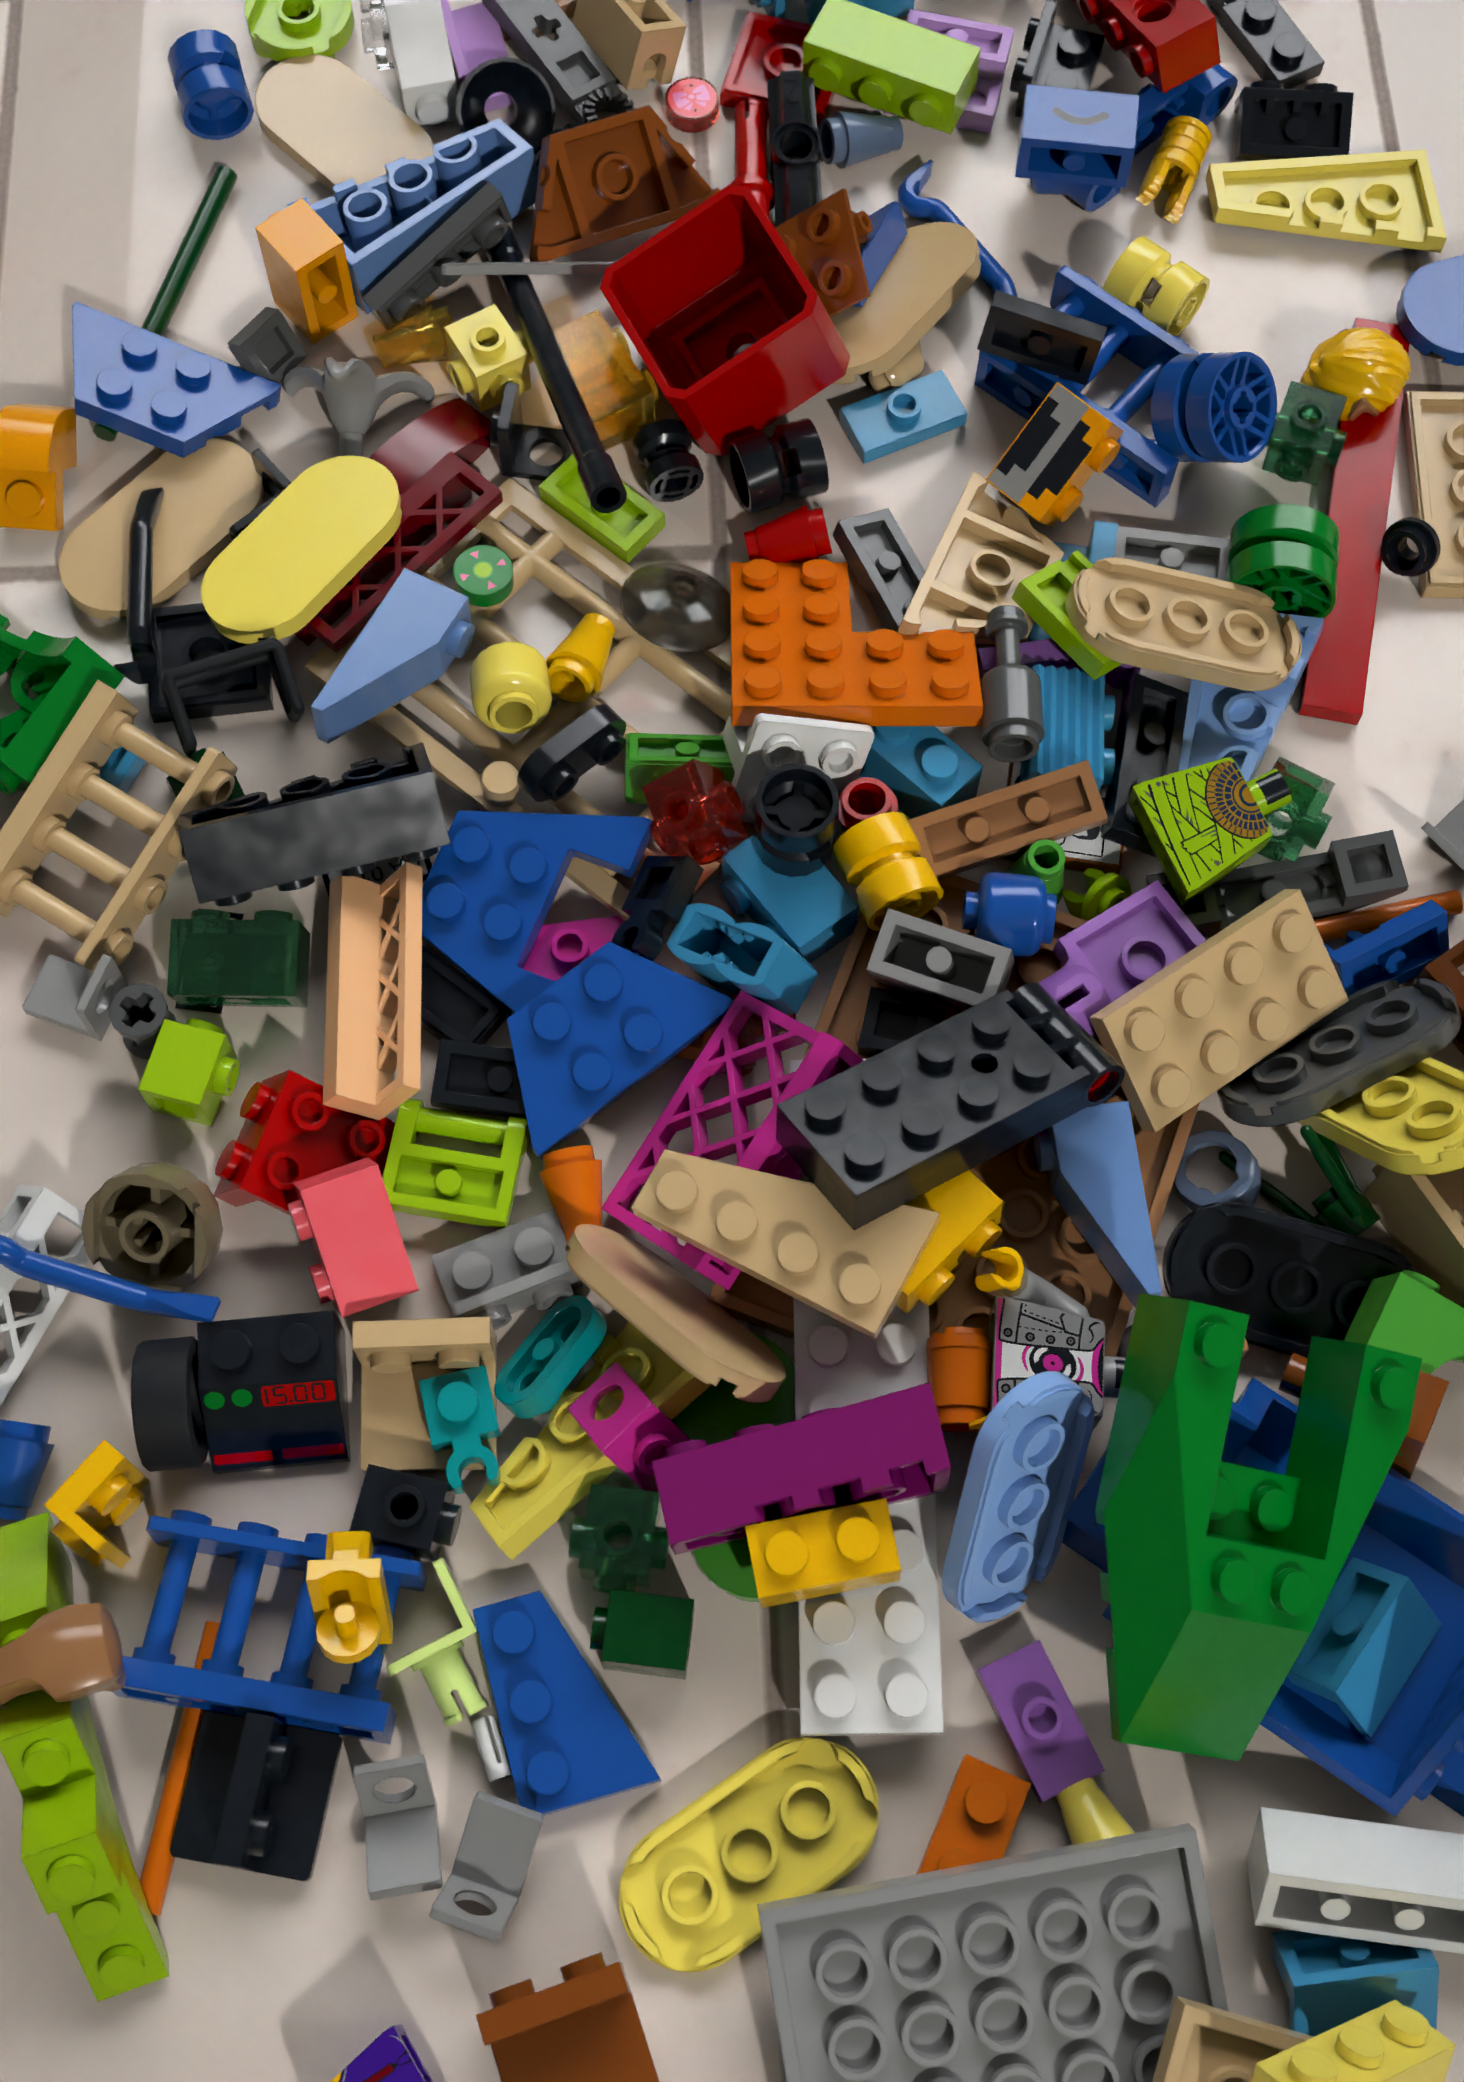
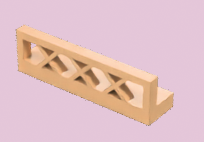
(373, 993)

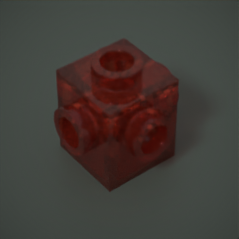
(695, 812)

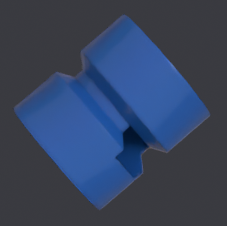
(210, 84)

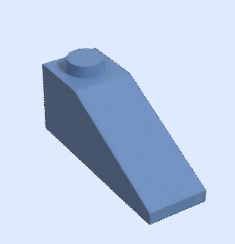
(396, 654)
(1102, 1190)

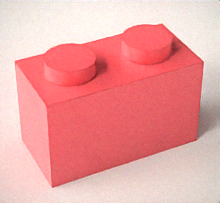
(353, 1238)

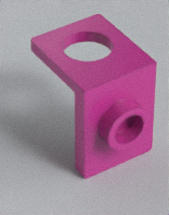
(634, 1432)

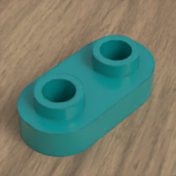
(550, 1357)

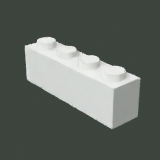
(1357, 1879)

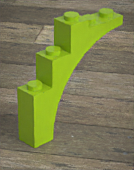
(69, 1815)

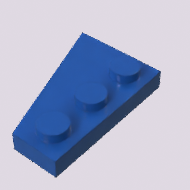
(552, 1711)

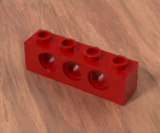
(1160, 37)

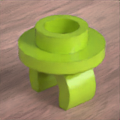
(1103, 893)

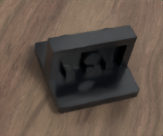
(256, 1795)

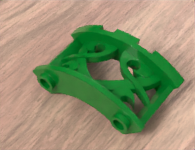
(66, 677)

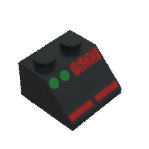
(274, 1391)

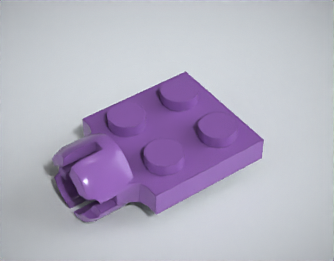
(1119, 952)

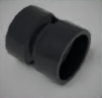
(758, 468)
(795, 819)

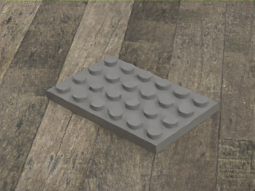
(997, 1966)

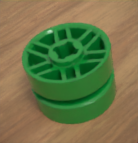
(1288, 556)

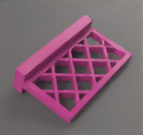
(754, 1148)

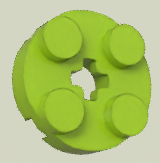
(281, 38)

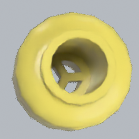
(510, 687)

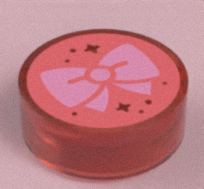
(692, 104)

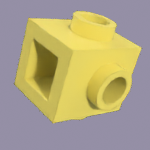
(486, 356)

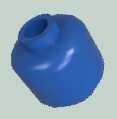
(1011, 912)

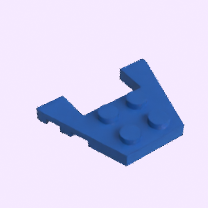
(500, 881)

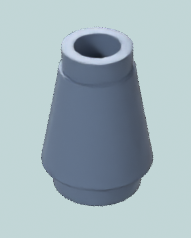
(857, 137)

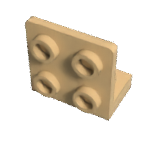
(392, 1363)

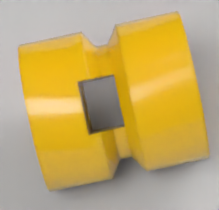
(885, 866)

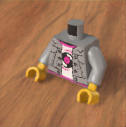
(1043, 1331)

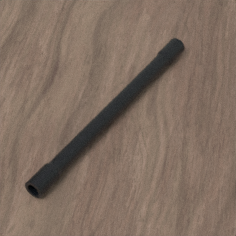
(594, 464)

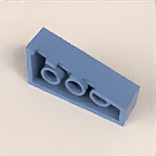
(402, 208)

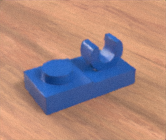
(1393, 950)

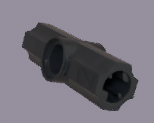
(793, 134)

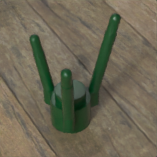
(1340, 1207)

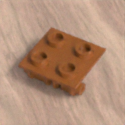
(828, 250)

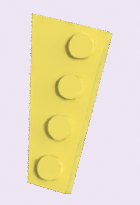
(1341, 197)

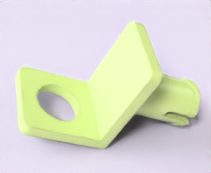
(442, 1661)

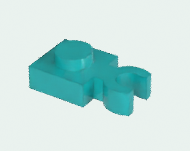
(459, 1417)

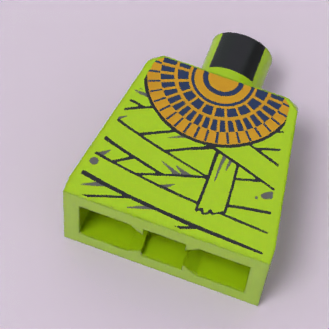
(1206, 821)

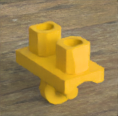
(349, 1598)

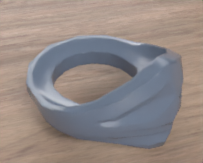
(1247, 1168)

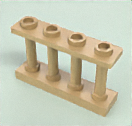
(72, 776)

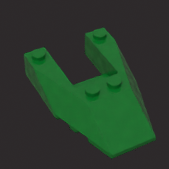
(1221, 1560)

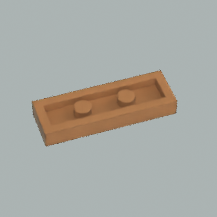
(1010, 820)

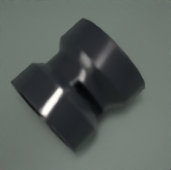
(669, 465)

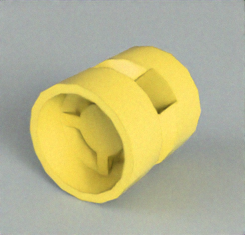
(1159, 290)

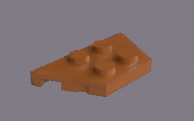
(611, 183)

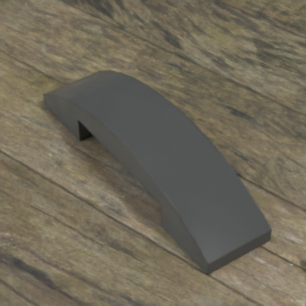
(1332, 882)

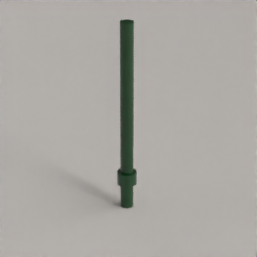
(184, 263)

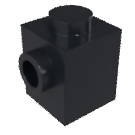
(407, 1511)

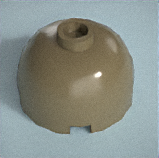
(153, 1226)

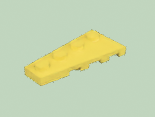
(558, 1466)

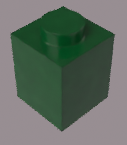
(644, 1633)

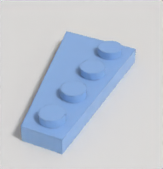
(1241, 722)

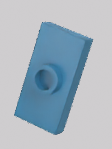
(902, 416)

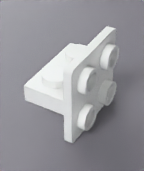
(779, 740)

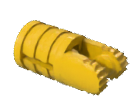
(1176, 164)

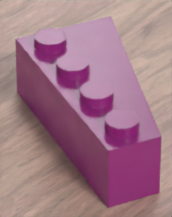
(806, 1466)

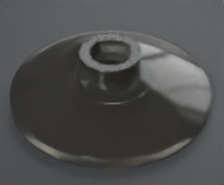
(677, 607)

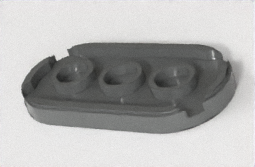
(1345, 1053)

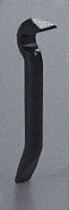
(140, 586)

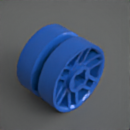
(1214, 407)

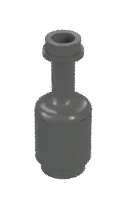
(1010, 692)

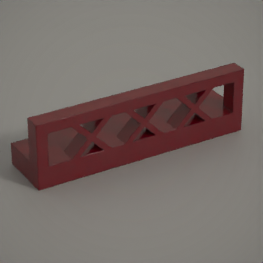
(425, 509)

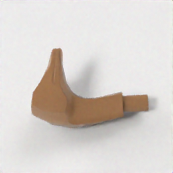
(65, 1655)

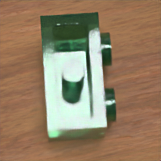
(239, 960)

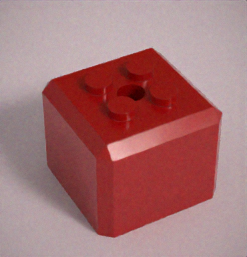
(706, 291)

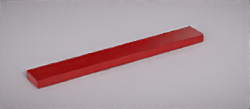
(1359, 506)

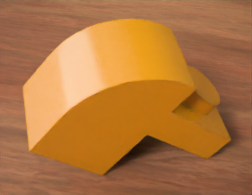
(34, 451)

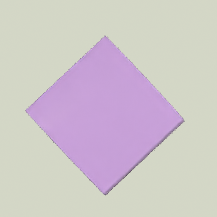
(994, 55)

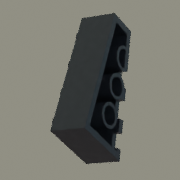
(315, 829)

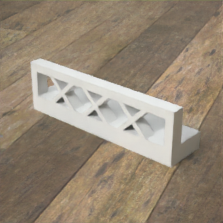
(26, 1222)

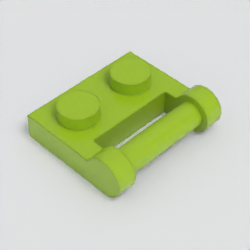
(453, 1182)

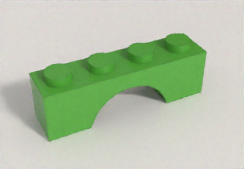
(1410, 1318)

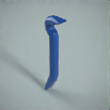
(938, 211)
(105, 1286)

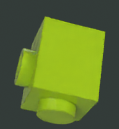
(190, 1071)

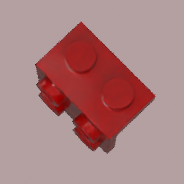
(291, 1139)

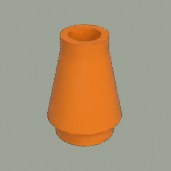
(573, 1186)

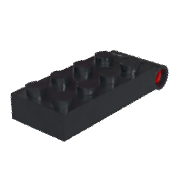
(944, 1102)

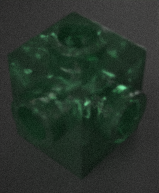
(1305, 434)
(1306, 817)
(616, 1514)

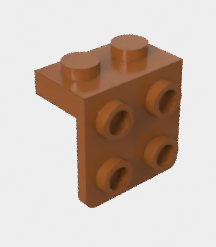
(570, 2030)

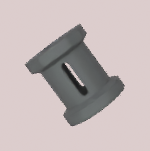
(133, 1010)

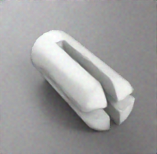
(491, 1749)

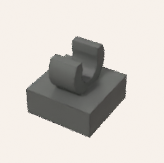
(268, 346)

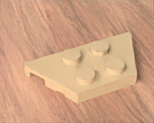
(977, 566)

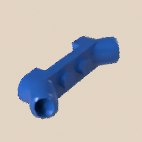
(1200, 98)

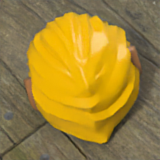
(1363, 367)

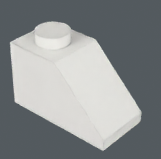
(422, 60)

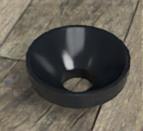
(523, 84)

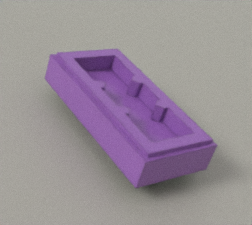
(1039, 1721)

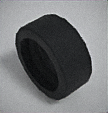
(168, 1405)

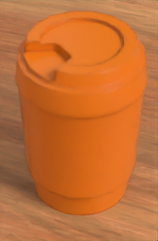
(959, 1376)

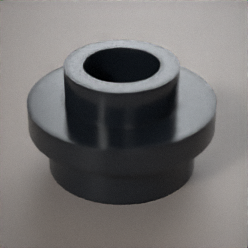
(1398, 555)

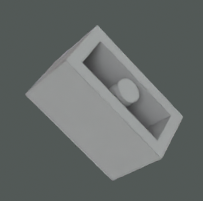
(938, 962)

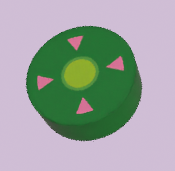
(483, 575)

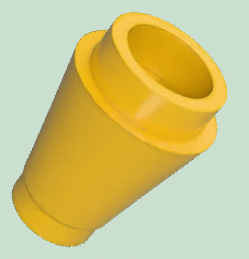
(581, 659)

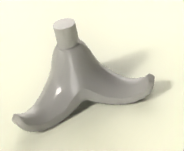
(354, 395)

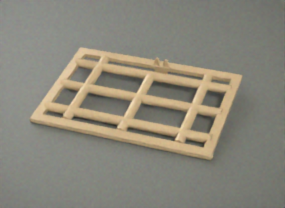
(498, 783)

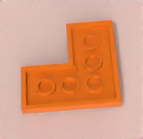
(802, 659)

